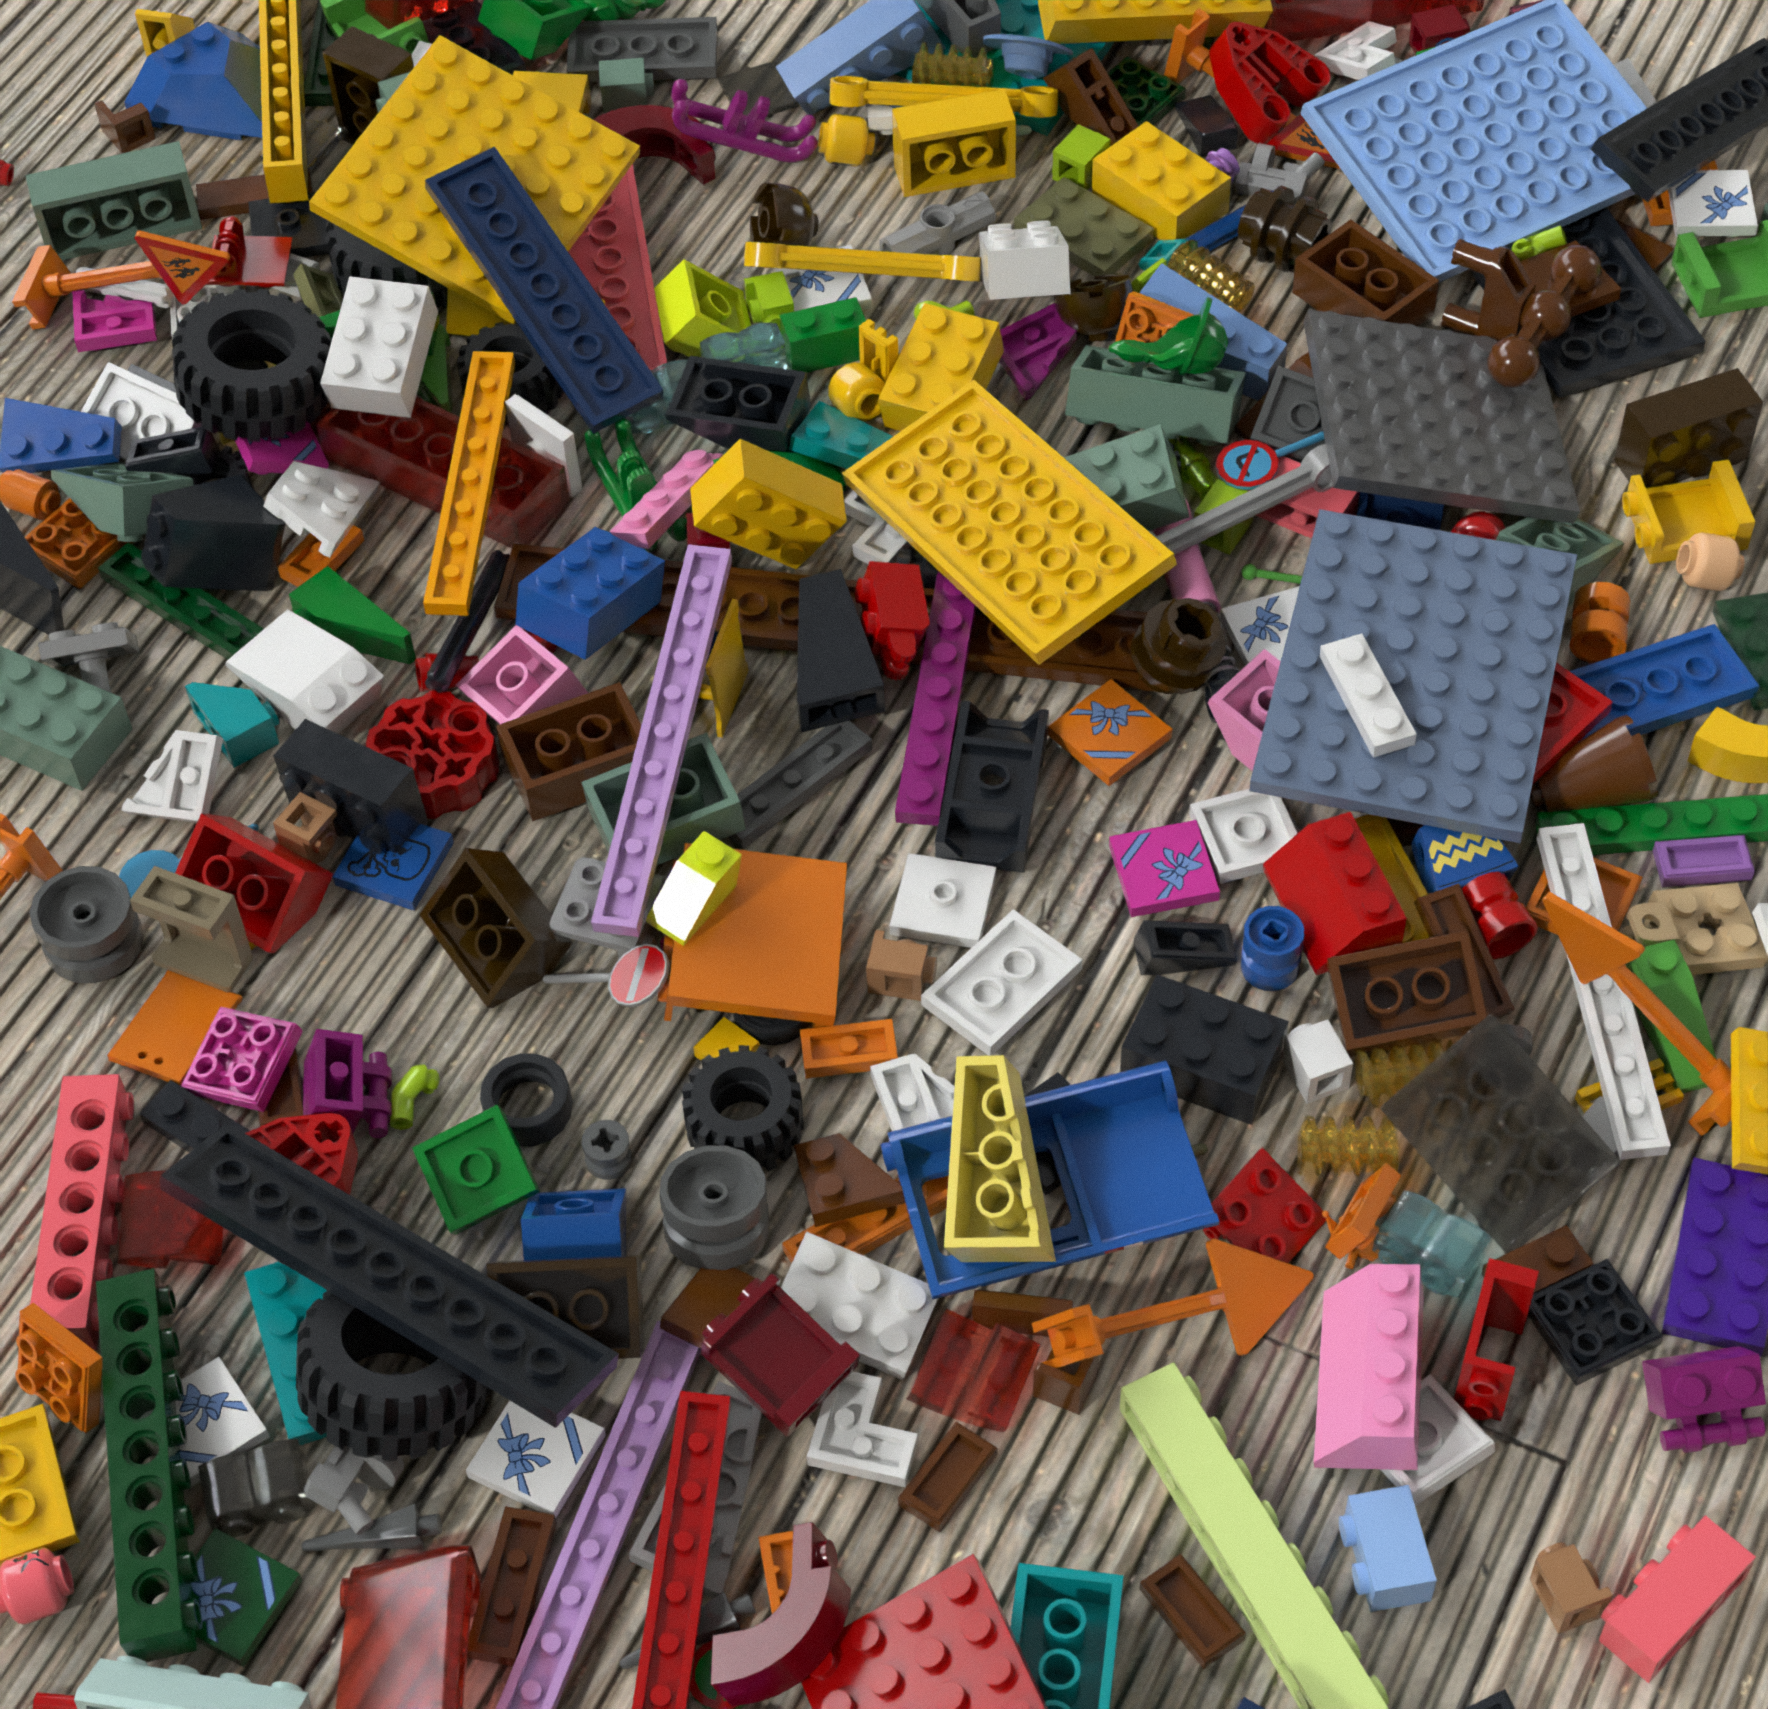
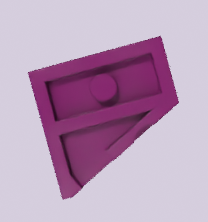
(1035, 348)

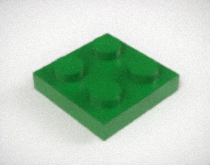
(475, 1170)

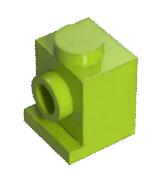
(768, 297)

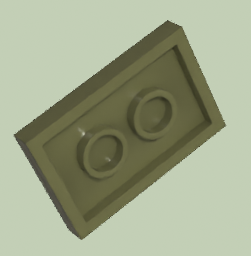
(1096, 232)

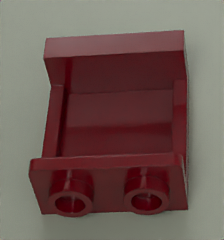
(777, 1354)

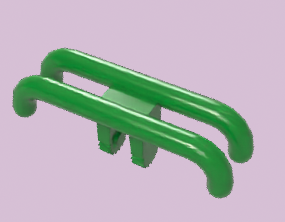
(633, 475)

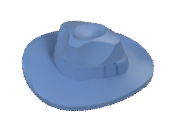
(1025, 54)

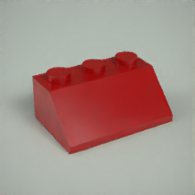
(270, 883)
(1335, 891)

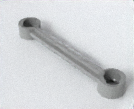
(1312, 473)

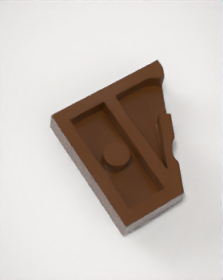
(843, 1180)

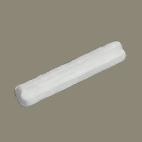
(142, 290)

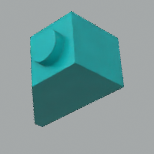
(235, 717)

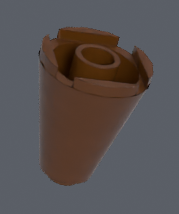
(1598, 772)

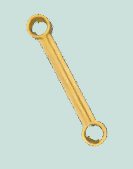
(858, 92)
(862, 261)

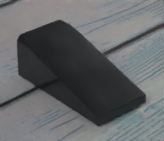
(1207, 124)
(175, 452)
(1182, 947)

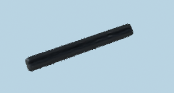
(466, 627)

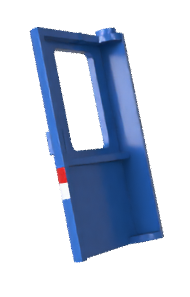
(1117, 1161)

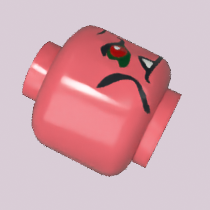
(34, 1585)

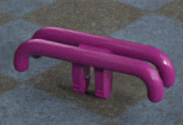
(741, 130)

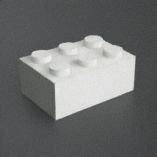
(1024, 261)
(379, 347)

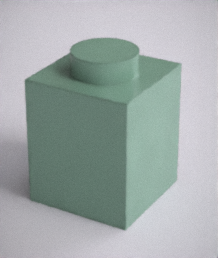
(624, 83)

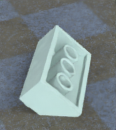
(135, 1685)

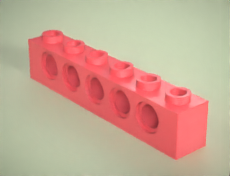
(82, 1105)

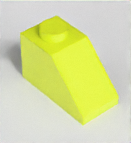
(695, 888)

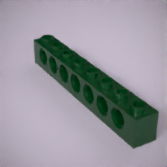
(168, 1626)

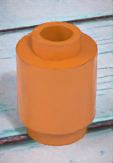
(29, 494)

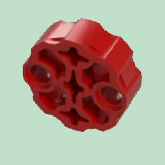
(442, 743)

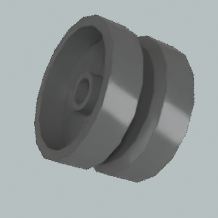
(86, 924)
(714, 1207)

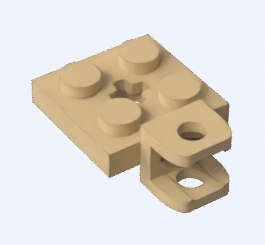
(1679, 914)

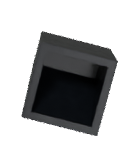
(213, 537)

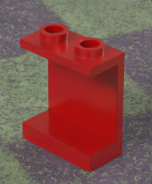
(1502, 1305)

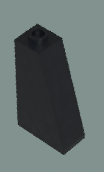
(835, 660)

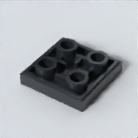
(1592, 1322)

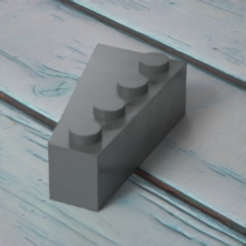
(965, 21)

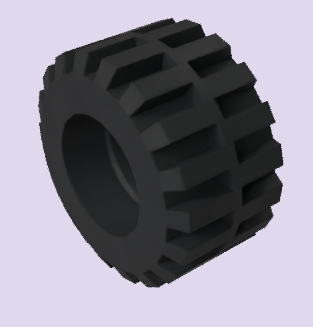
(531, 375)
(745, 1078)

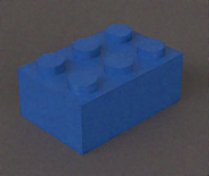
(589, 592)

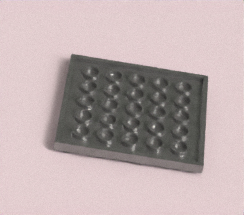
(1428, 423)

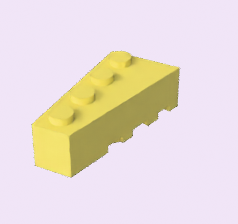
(993, 1170)

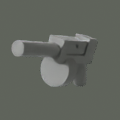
(1263, 175)
(334, 1484)

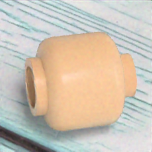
(1710, 561)

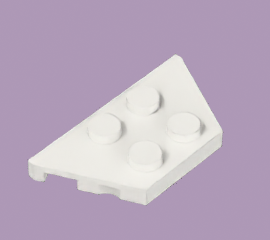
(320, 502)

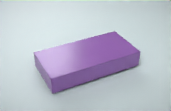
(1703, 860)

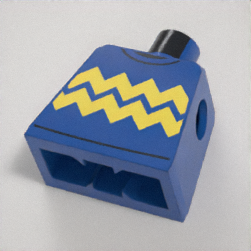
(1457, 857)

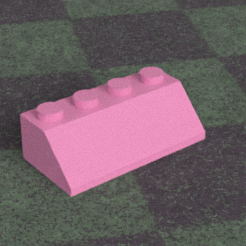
(1371, 1370)

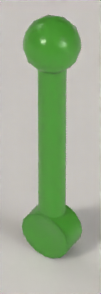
(1250, 572)

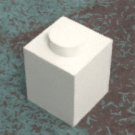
(1317, 1060)

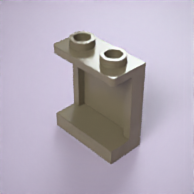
(199, 929)

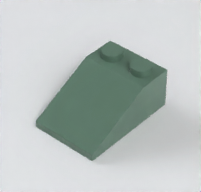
(115, 497)
(1593, 547)

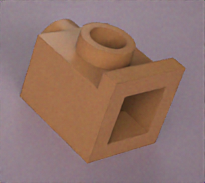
(316, 833)
(899, 968)
(1568, 1587)

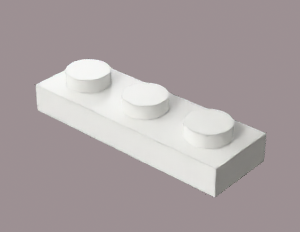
(1367, 695)

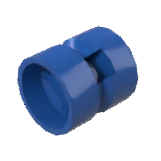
(1272, 948)

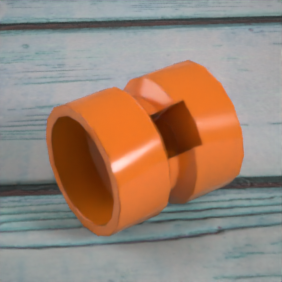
(1599, 622)

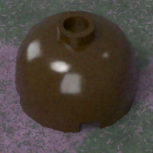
(783, 216)
(1095, 305)

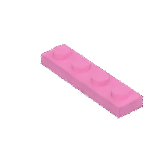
(665, 501)

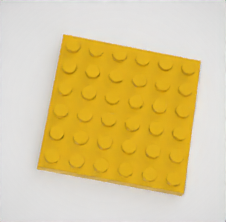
(447, 114)

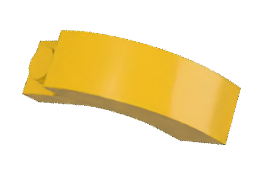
(1731, 748)

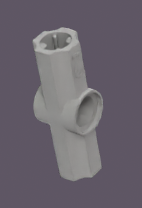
(942, 226)

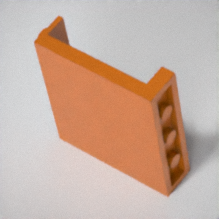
(766, 945)

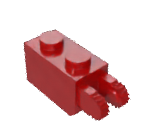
(893, 614)

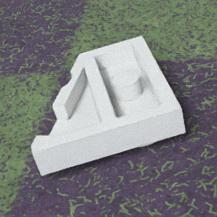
(181, 780)

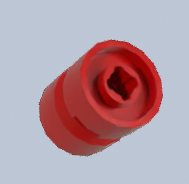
(1500, 917)

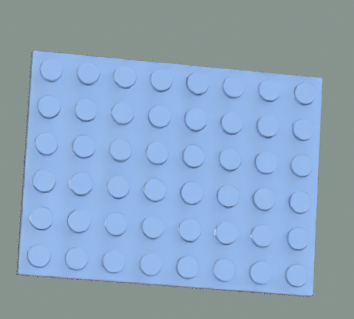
(1481, 135)

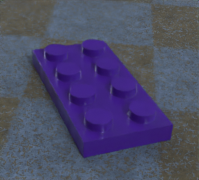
(1721, 1260)

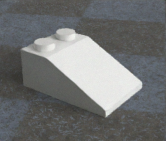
(307, 673)

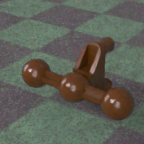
(1513, 304)

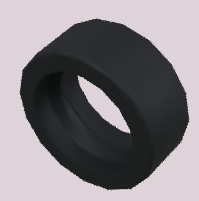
(530, 1068)

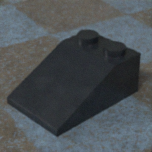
(740, 402)
(24, 581)

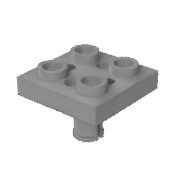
(89, 650)

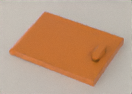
(171, 1027)

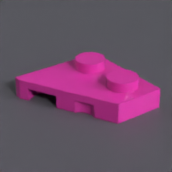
(111, 322)

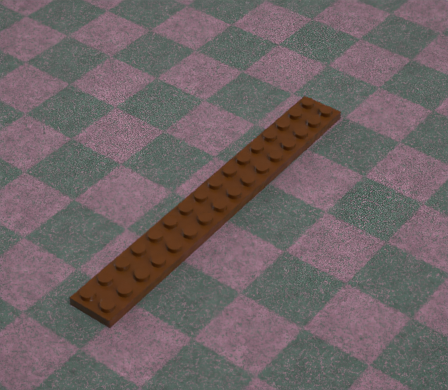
(771, 618)

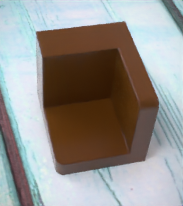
(126, 128)
(1065, 1386)

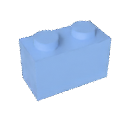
(1388, 1548)

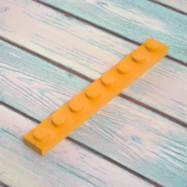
(469, 484)

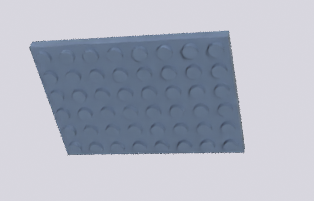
(1468, 649)

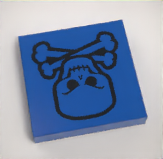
(399, 876)

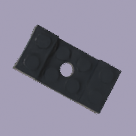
(983, 820)

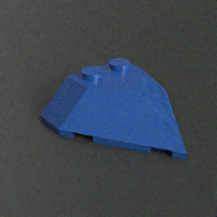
(203, 83)

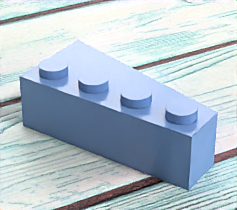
(866, 44)
(1249, 345)

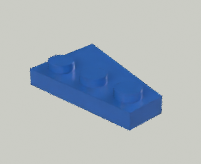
(55, 438)

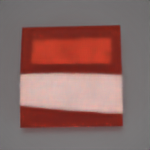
(163, 1228)
(973, 1372)

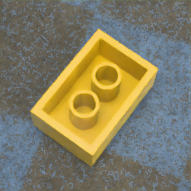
(954, 142)
(1161, 183)
(938, 360)
(768, 504)

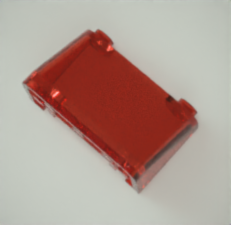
(408, 1630)

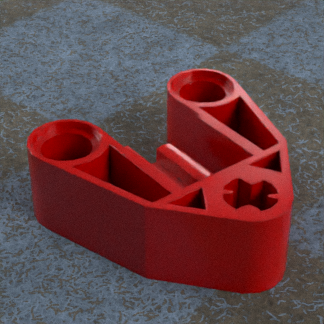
(1251, 63)
(316, 1143)

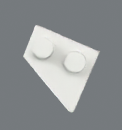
(911, 1092)

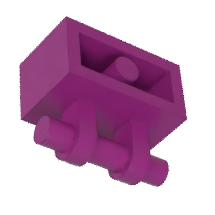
(336, 1079)
(1703, 1385)

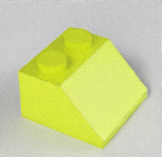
(696, 306)

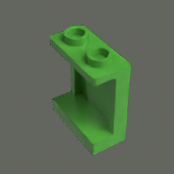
(348, 13)
(1725, 274)

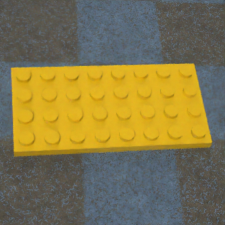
(1009, 521)

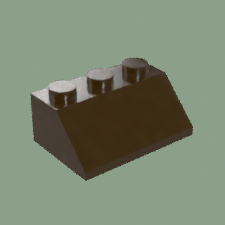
(493, 926)

